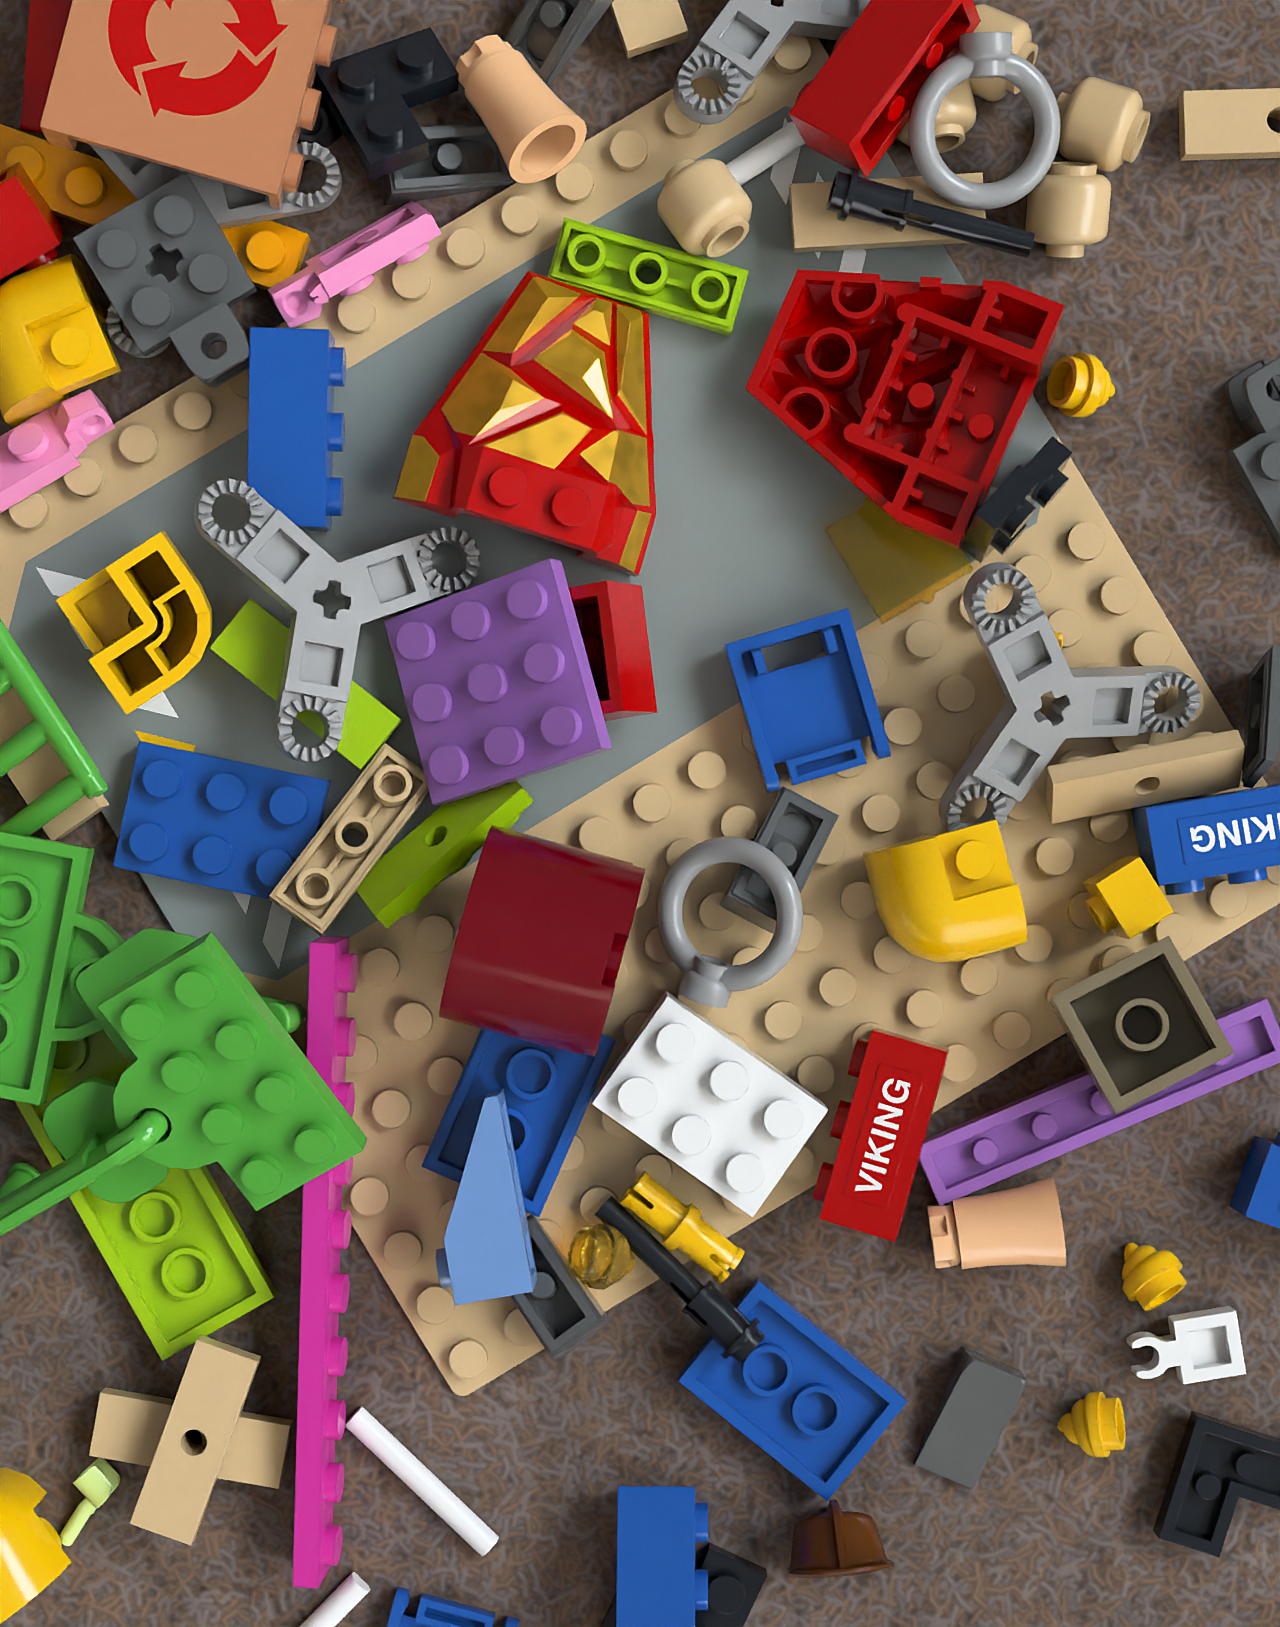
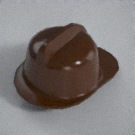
(836, 1545)

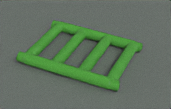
(47, 726)

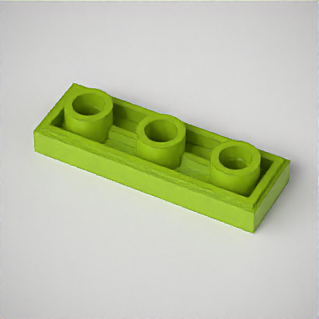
(688, 287)
(257, 647)
(437, 849)

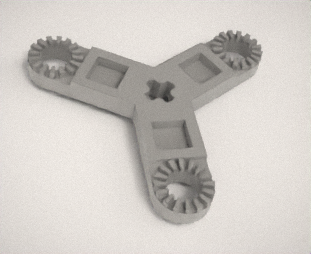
(744, 43)
(227, 203)
(293, 568)
(1085, 702)

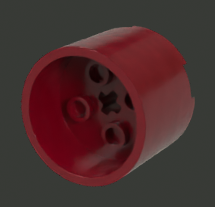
(541, 941)

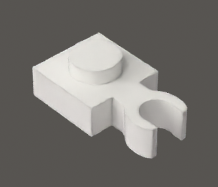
(1200, 1345)

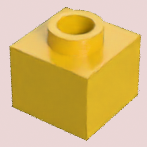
(1126, 898)

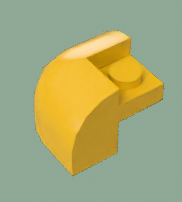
(50, 338)
(142, 620)
(948, 894)
(28, 1544)

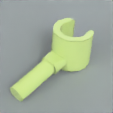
(96, 1485)

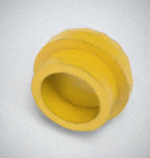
(1079, 385)
(1151, 1275)
(1095, 1424)

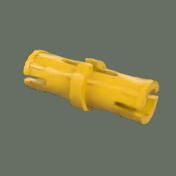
(682, 1227)

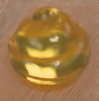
(600, 1256)

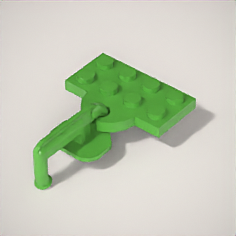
(65, 962)
(204, 1087)

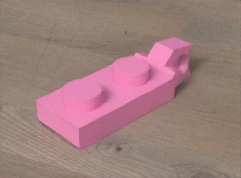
(351, 262)
(49, 445)

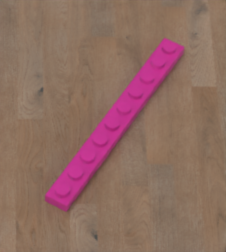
(323, 1287)

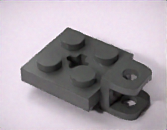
(193, 306)
(1258, 455)

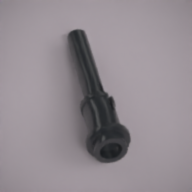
(897, 208)
(703, 1302)

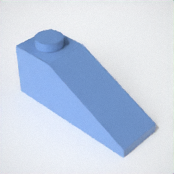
(488, 1230)

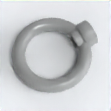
(984, 57)
(707, 977)

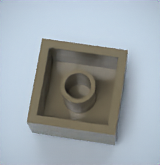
(1140, 1025)

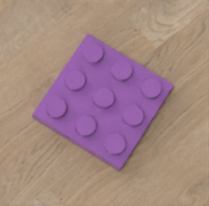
(497, 683)

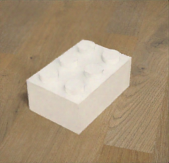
(709, 1104)

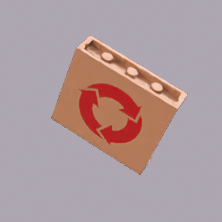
(194, 85)

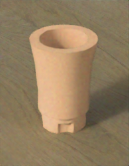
(520, 111)
(1000, 1228)

